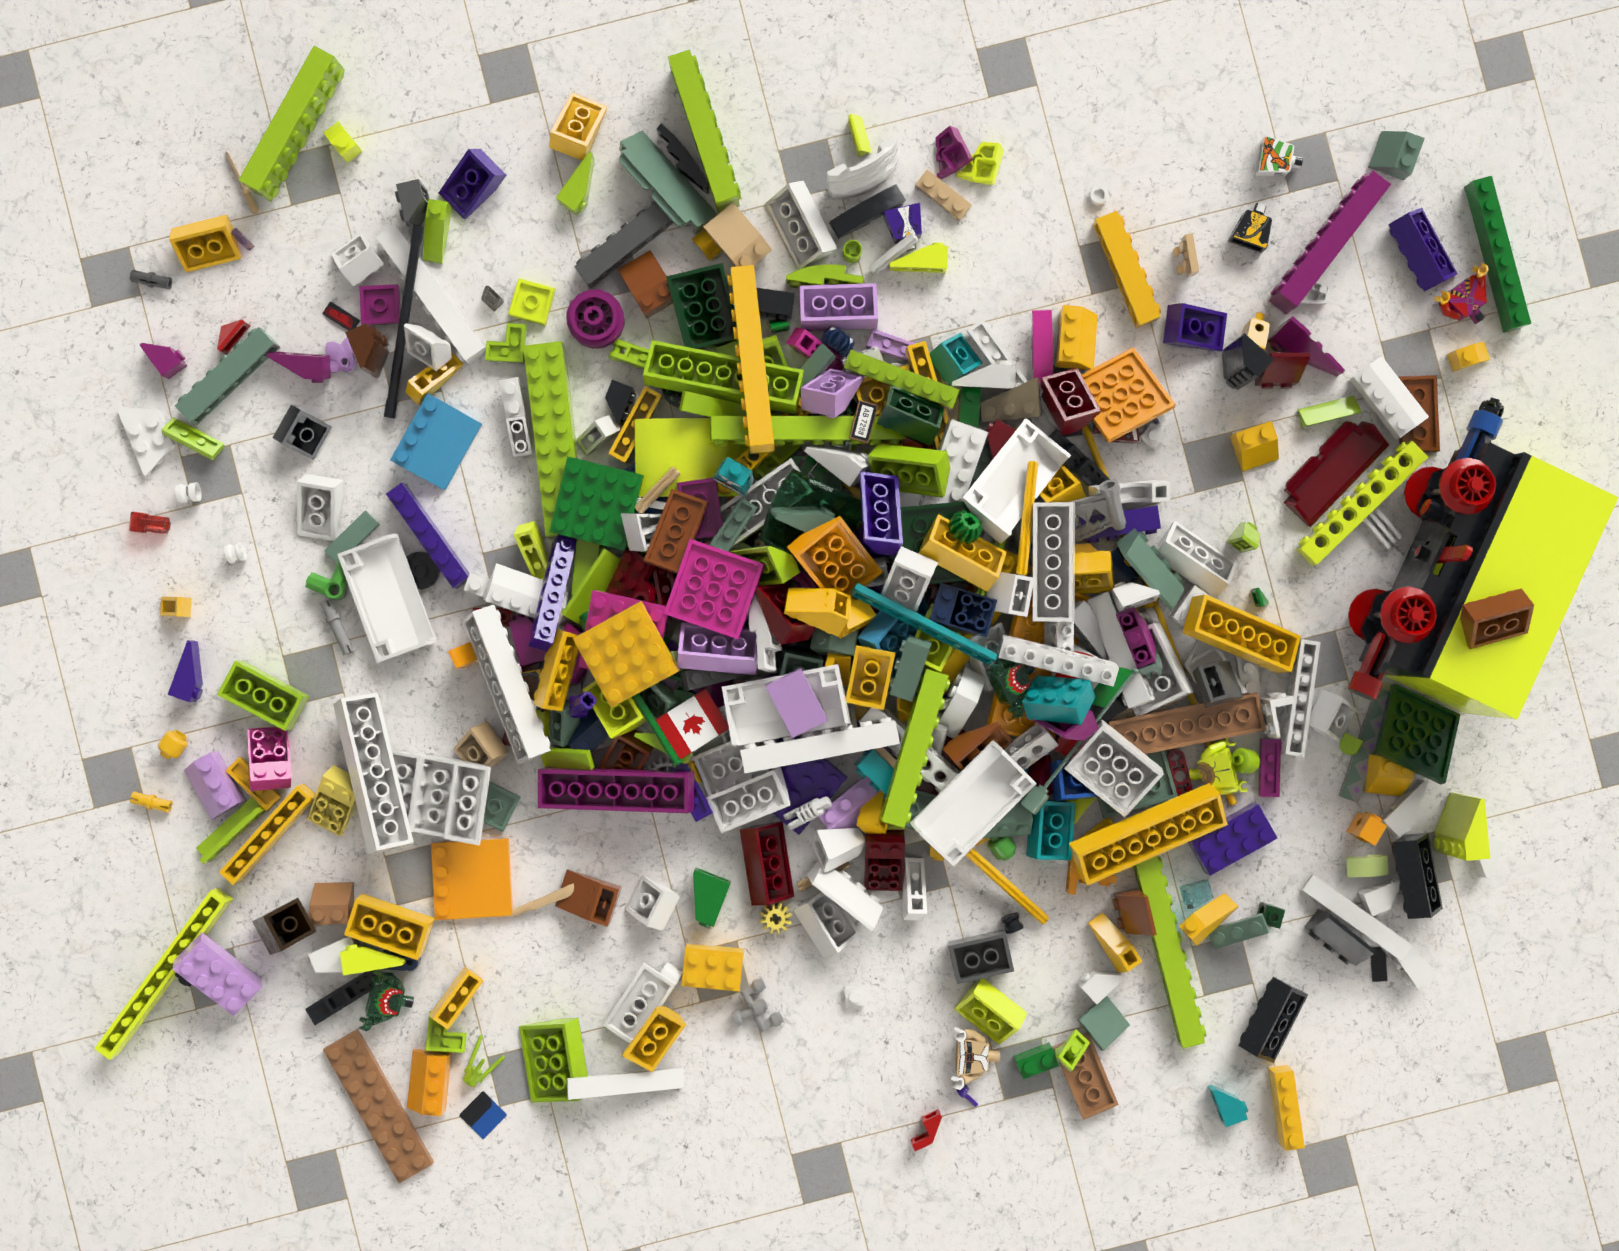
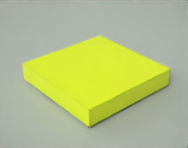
(532, 302)

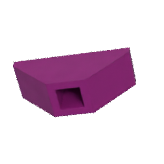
(1137, 637)

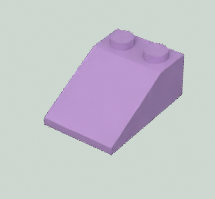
(830, 392)

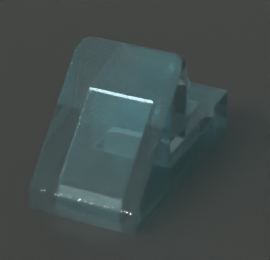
(1196, 893)

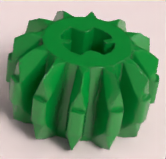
(965, 527)

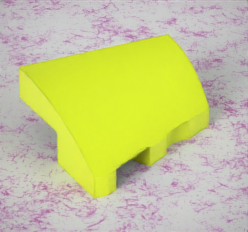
(985, 164)

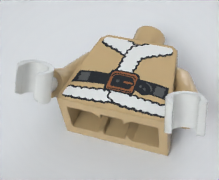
(971, 1056)

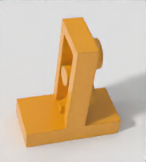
(1072, 876)

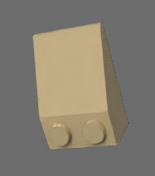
(737, 237)

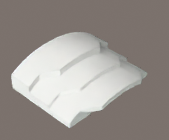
(865, 176)

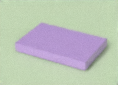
(796, 702)

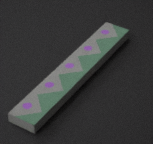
(1357, 769)

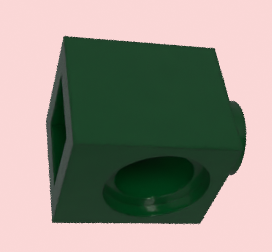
(1272, 914)

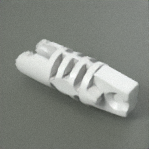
(807, 812)

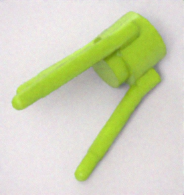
(474, 1074)

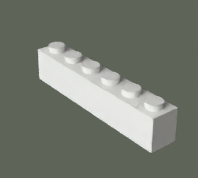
(1137, 690)

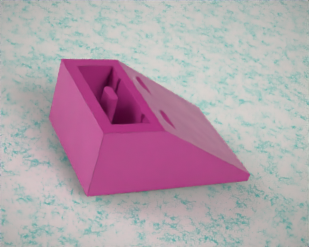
(268, 758)

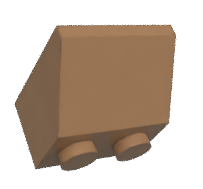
(331, 903)

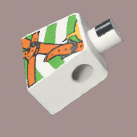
(1275, 158)

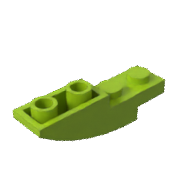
(818, 274)

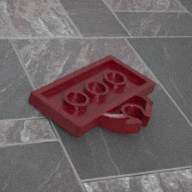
(633, 577)

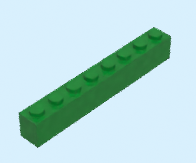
(1497, 254)

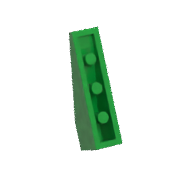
(969, 405)

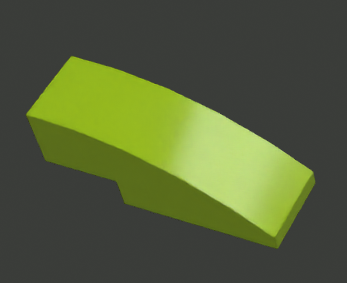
(776, 459)

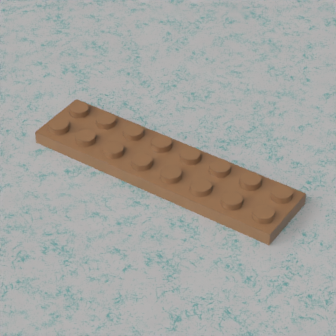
(1192, 724)
(378, 1106)

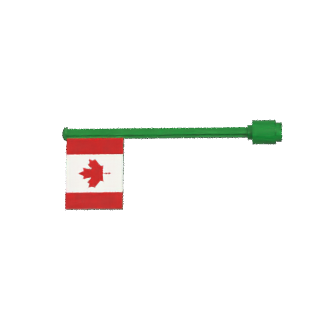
(686, 725)

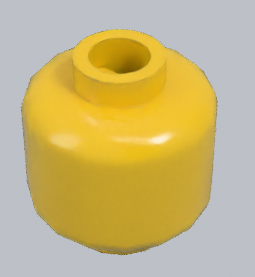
(172, 744)

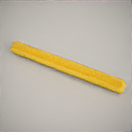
(1027, 518)
(1007, 886)

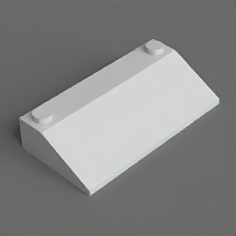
(1000, 489)
(387, 597)
(755, 718)
(973, 803)

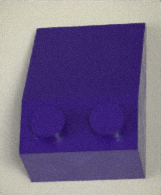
(471, 182)
(1194, 327)

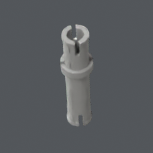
(336, 625)

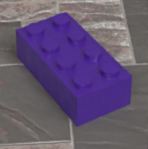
(1244, 834)

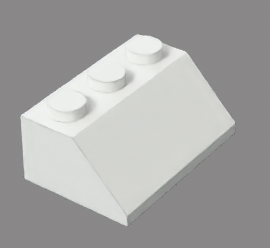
(826, 924)

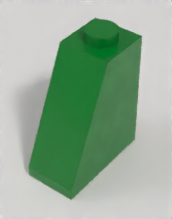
(709, 896)

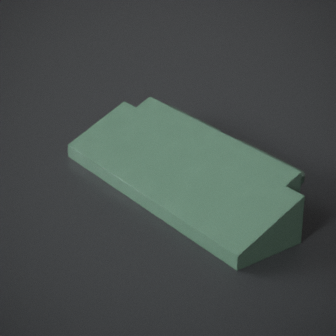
(669, 187)

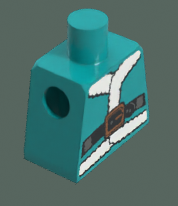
(734, 476)

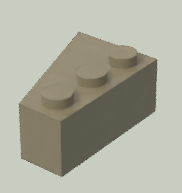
(1015, 403)

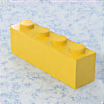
(643, 409)
(1286, 1107)

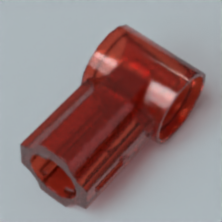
(147, 523)

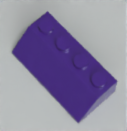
(1422, 249)
(881, 512)

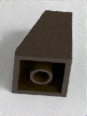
(284, 926)

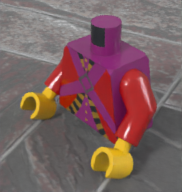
(1466, 297)

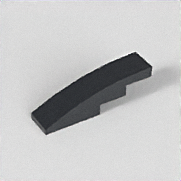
(686, 163)
(867, 211)
(1078, 462)
(340, 997)

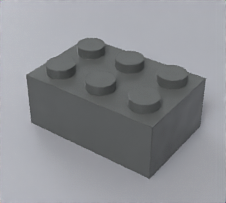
(980, 956)

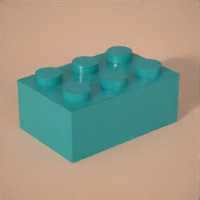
(1058, 699)

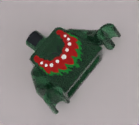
(1010, 683)
(384, 999)

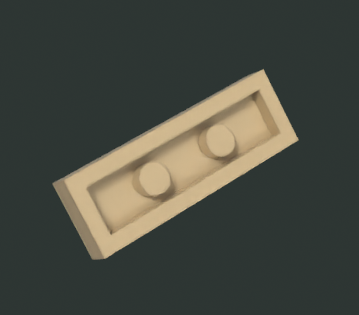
(943, 195)

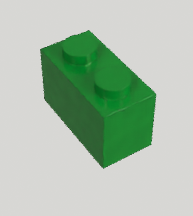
(1036, 1060)

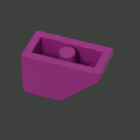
(165, 359)

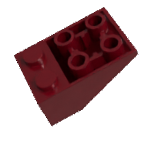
(884, 861)

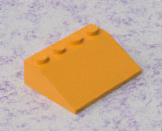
(834, 557)

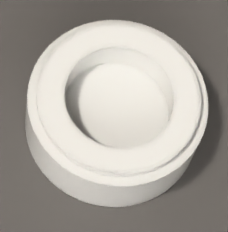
(1098, 195)

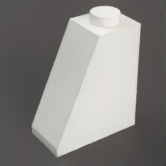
(838, 846)
(328, 957)

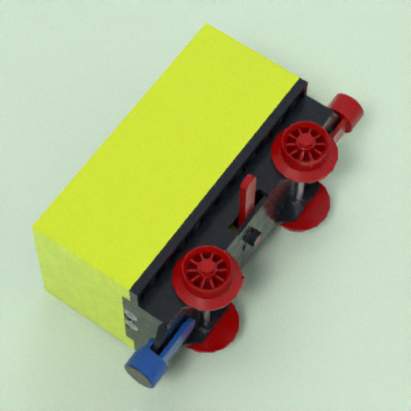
(1485, 530)

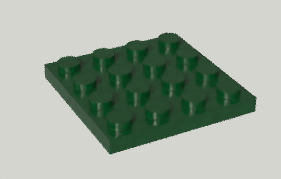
(916, 524)
(1417, 734)

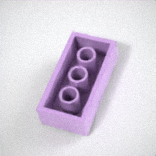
(716, 652)
(217, 974)

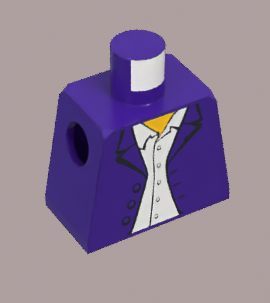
(904, 221)

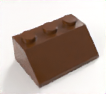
(369, 348)

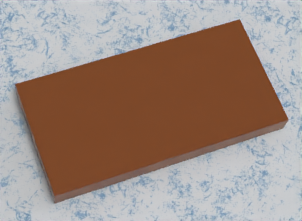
(1426, 394)
(675, 527)

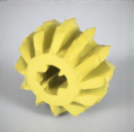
(771, 922)

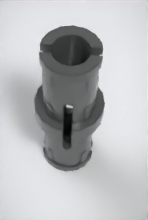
(151, 279)

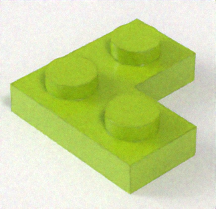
(510, 350)
(442, 1041)

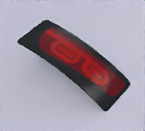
(340, 316)

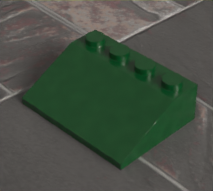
(703, 307)

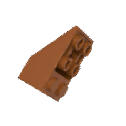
(591, 898)

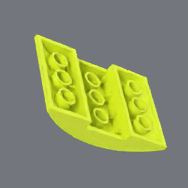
(682, 445)

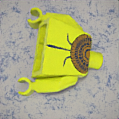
(1217, 769)

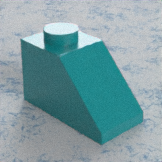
(1229, 1107)

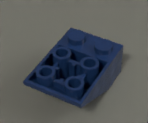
(962, 610)

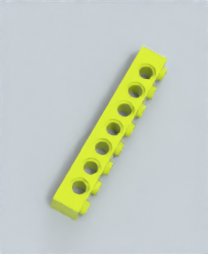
(1413, 459)

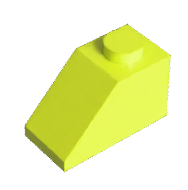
(342, 141)

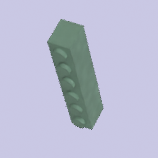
(226, 376)

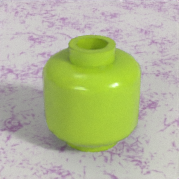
(1245, 760)

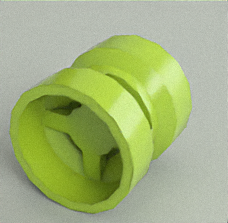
(850, 248)

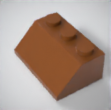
(1496, 618)

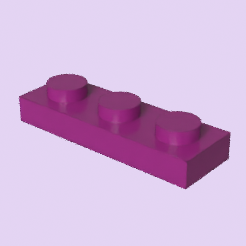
(1269, 768)

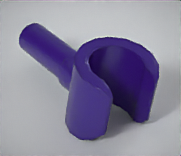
(963, 1093)

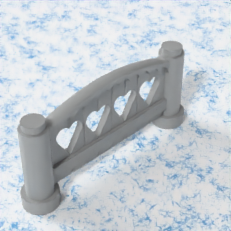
(1106, 502)

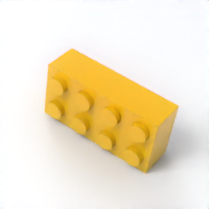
(389, 926)

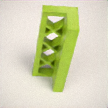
(230, 830)

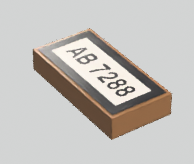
(863, 421)

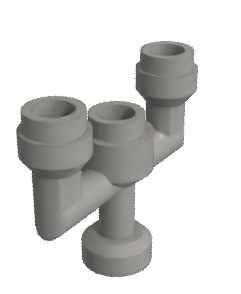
(757, 1008)

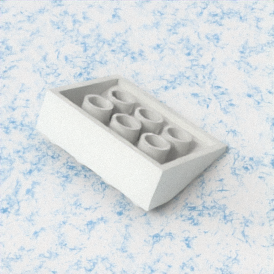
(1172, 682)
(1114, 769)

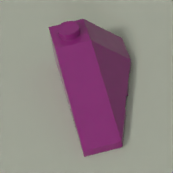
(1294, 338)

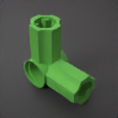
(325, 586)

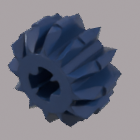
(838, 341)

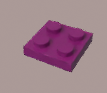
(380, 304)

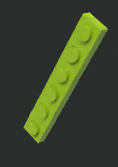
(902, 379)

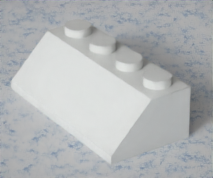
(800, 225)
(1388, 398)
(1196, 560)
(516, 591)
(847, 894)

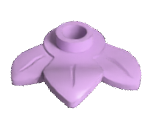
(338, 355)

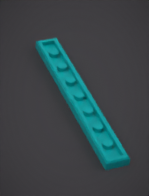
(923, 624)

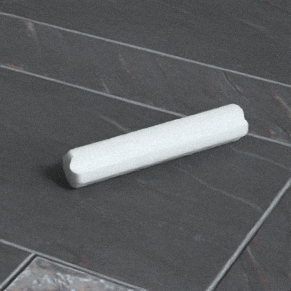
(893, 253)

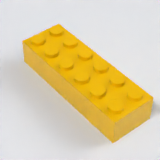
(1241, 634)

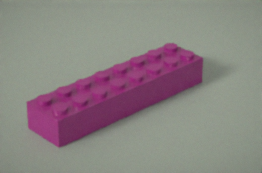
(1328, 241)
(616, 790)

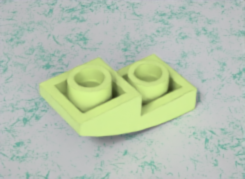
(1367, 866)

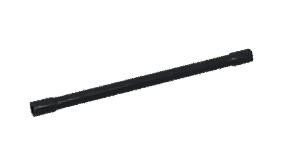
(416, 241)

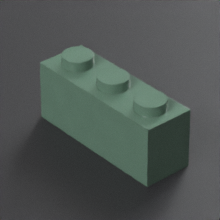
(909, 668)

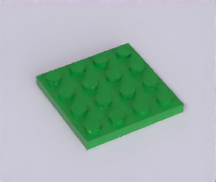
(593, 501)

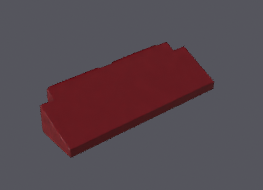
(1333, 470)

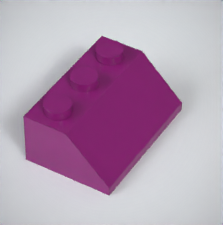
(1072, 731)

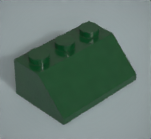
(911, 415)

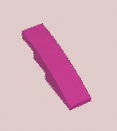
(1042, 343)

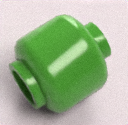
(1002, 847)

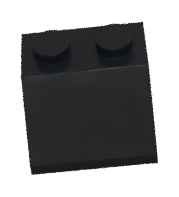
(302, 432)

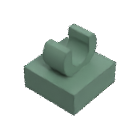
(1148, 669)

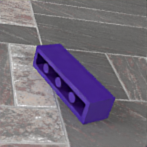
(1141, 519)

